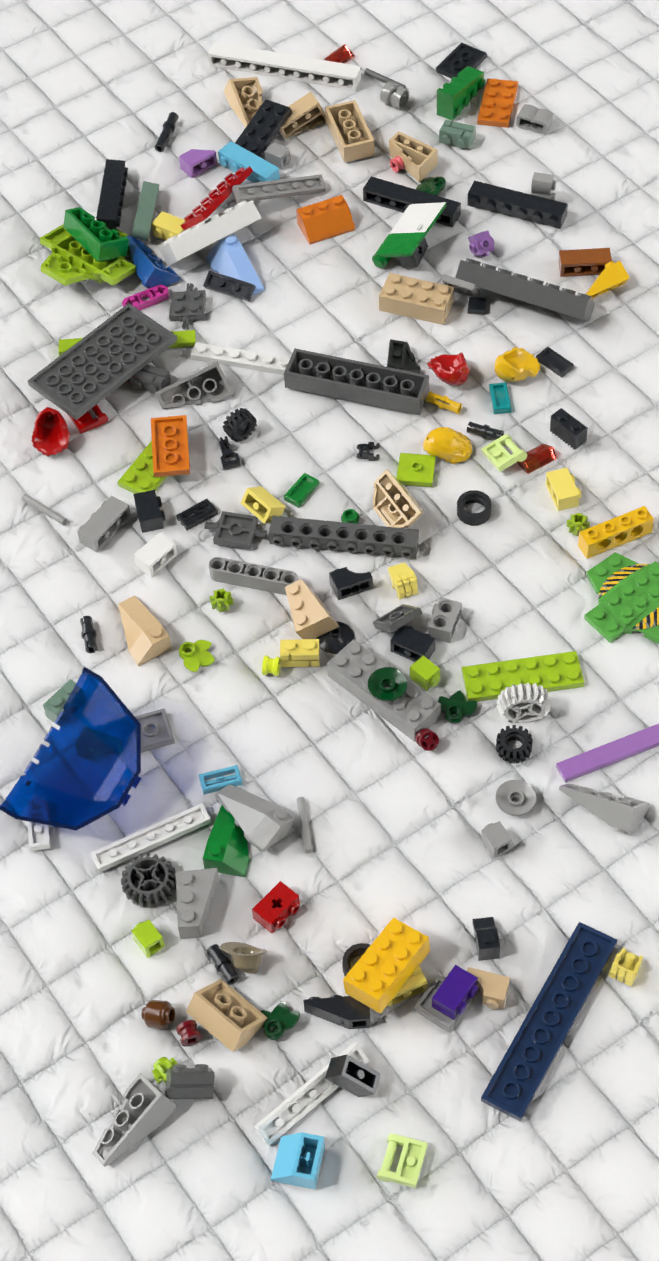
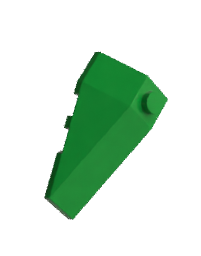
(226, 846)

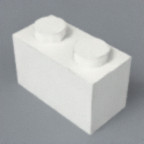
(155, 554)

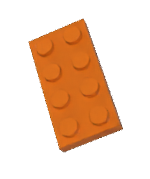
(497, 103)
(170, 446)

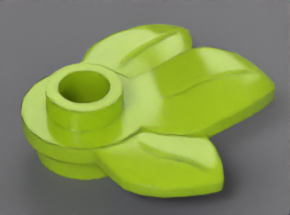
(197, 656)

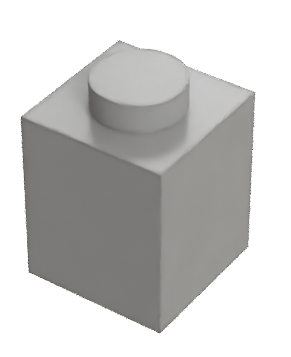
(278, 155)
(496, 839)

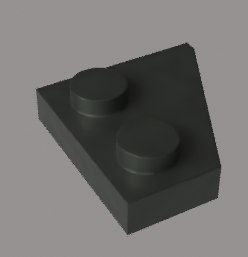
(401, 357)

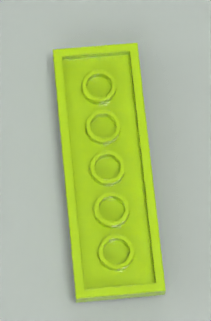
(551, 671)

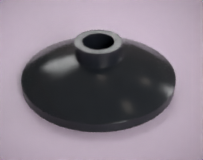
(335, 643)

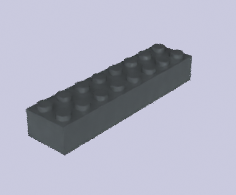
(526, 290)
(356, 381)

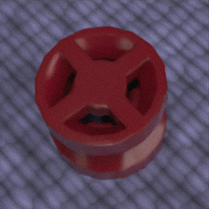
(428, 743)
(188, 1033)

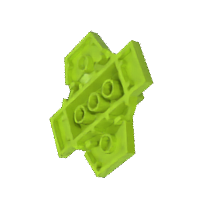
(73, 263)

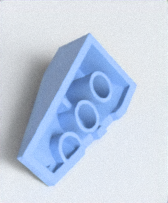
(232, 261)

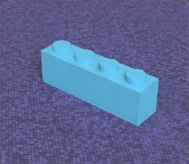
(234, 157)

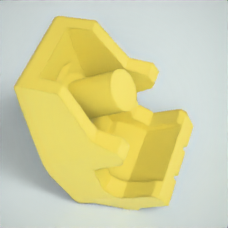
(403, 580)
(625, 967)

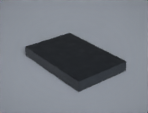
(459, 59)

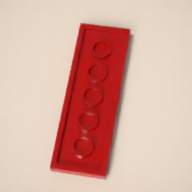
(215, 198)

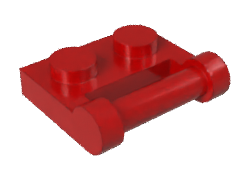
(87, 423)

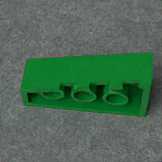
(459, 92)
(94, 235)

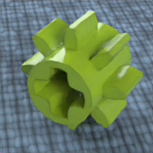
(577, 523)
(221, 600)
(160, 1068)

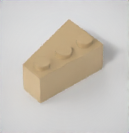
(305, 114)
(416, 155)
(308, 612)

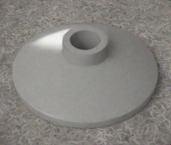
(519, 791)

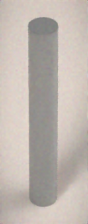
(47, 511)
(304, 825)

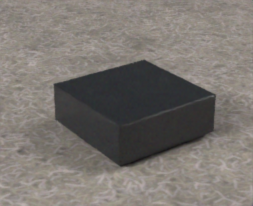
(476, 305)

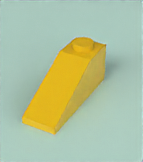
(610, 278)

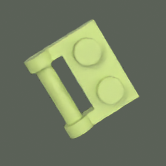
(499, 456)
(409, 1163)

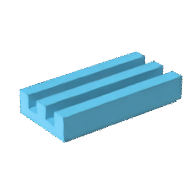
(220, 782)

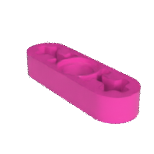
(156, 291)

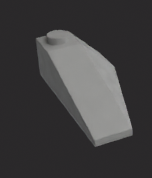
(616, 812)
(259, 819)
(139, 1115)

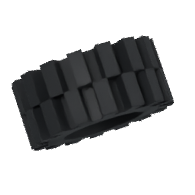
(239, 424)
(514, 753)

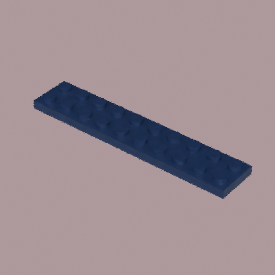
(549, 1021)

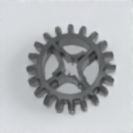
(153, 889)

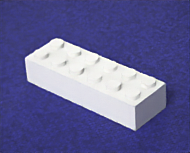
(209, 231)

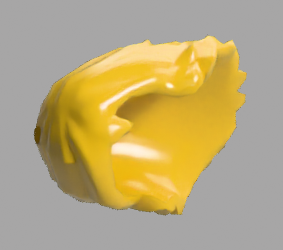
(516, 365)
(448, 445)

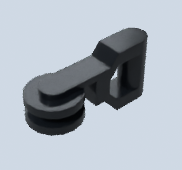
(228, 453)

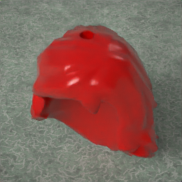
(450, 368)
(50, 432)

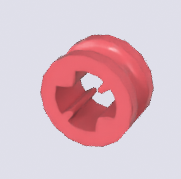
(397, 164)

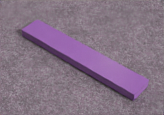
(609, 753)

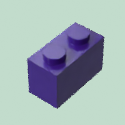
(454, 992)

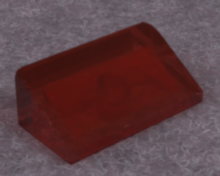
(341, 55)
(538, 458)

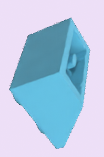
(299, 1160)

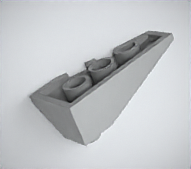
(199, 387)

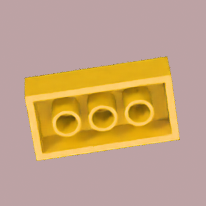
(386, 965)

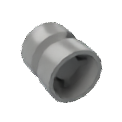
(394, 95)

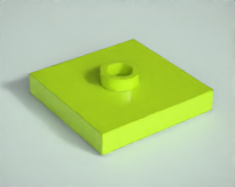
(416, 469)

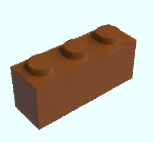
(583, 261)

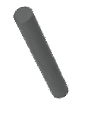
(382, 78)

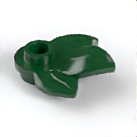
(432, 185)
(457, 705)
(279, 1019)

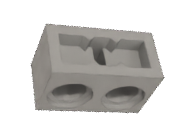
(444, 619)

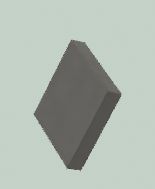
(397, 618)

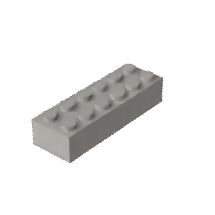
(408, 713)

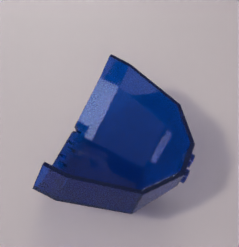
(87, 764)

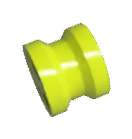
(271, 665)

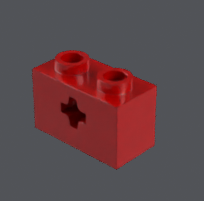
(276, 907)

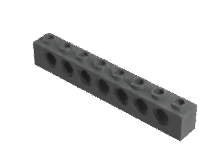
(344, 537)

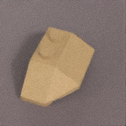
(394, 502)

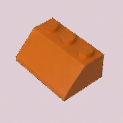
(325, 219)

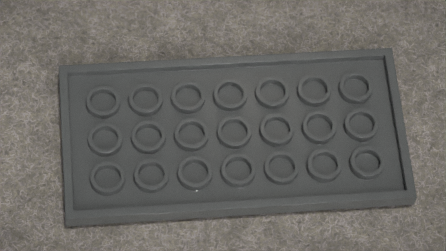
(102, 361)

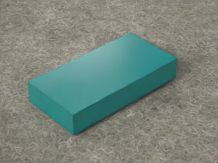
(500, 398)

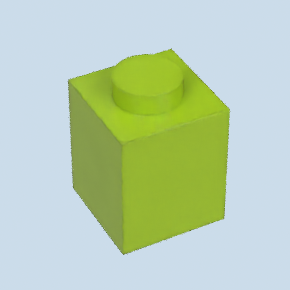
(425, 673)
(147, 938)

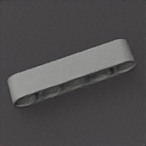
(251, 575)

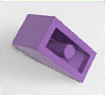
(197, 161)

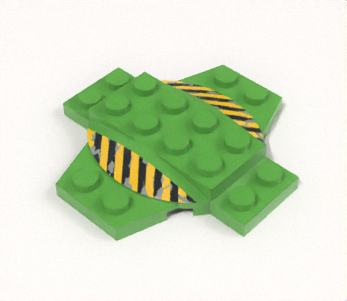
(626, 598)

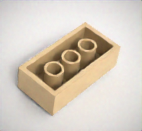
(349, 131)
(416, 298)

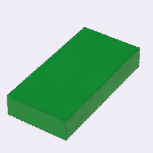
(301, 490)

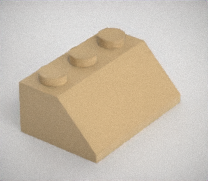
(226, 1014)

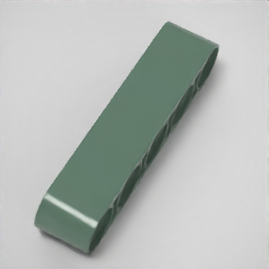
(145, 210)

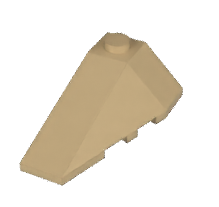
(142, 631)

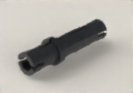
(168, 128)

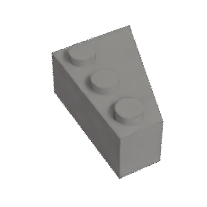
(194, 896)

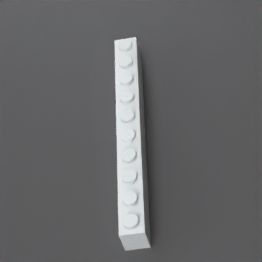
(285, 66)

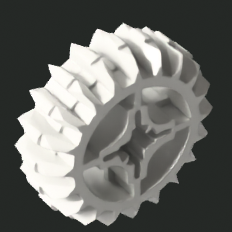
(523, 703)

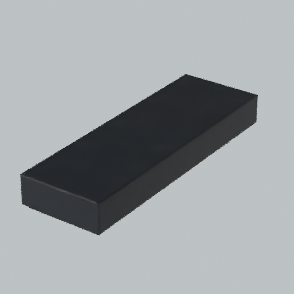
(229, 286)

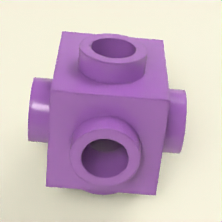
(481, 244)

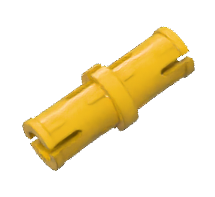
(454, 406)

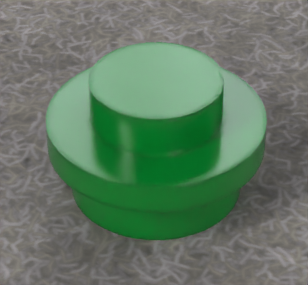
(350, 516)

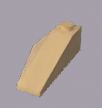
(244, 97)

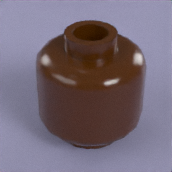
(158, 1014)

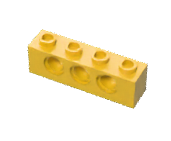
(615, 532)

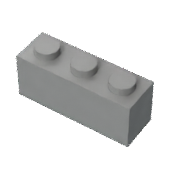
(104, 523)

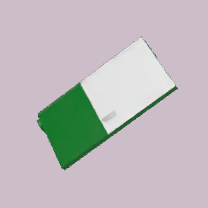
(408, 232)

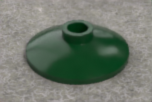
(384, 678)

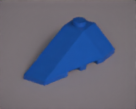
(150, 267)

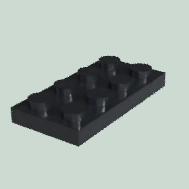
(263, 127)

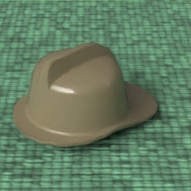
(244, 956)

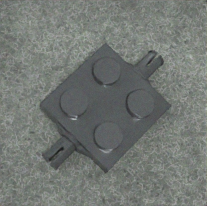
(187, 306)
(235, 530)

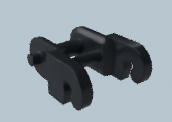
(367, 455)

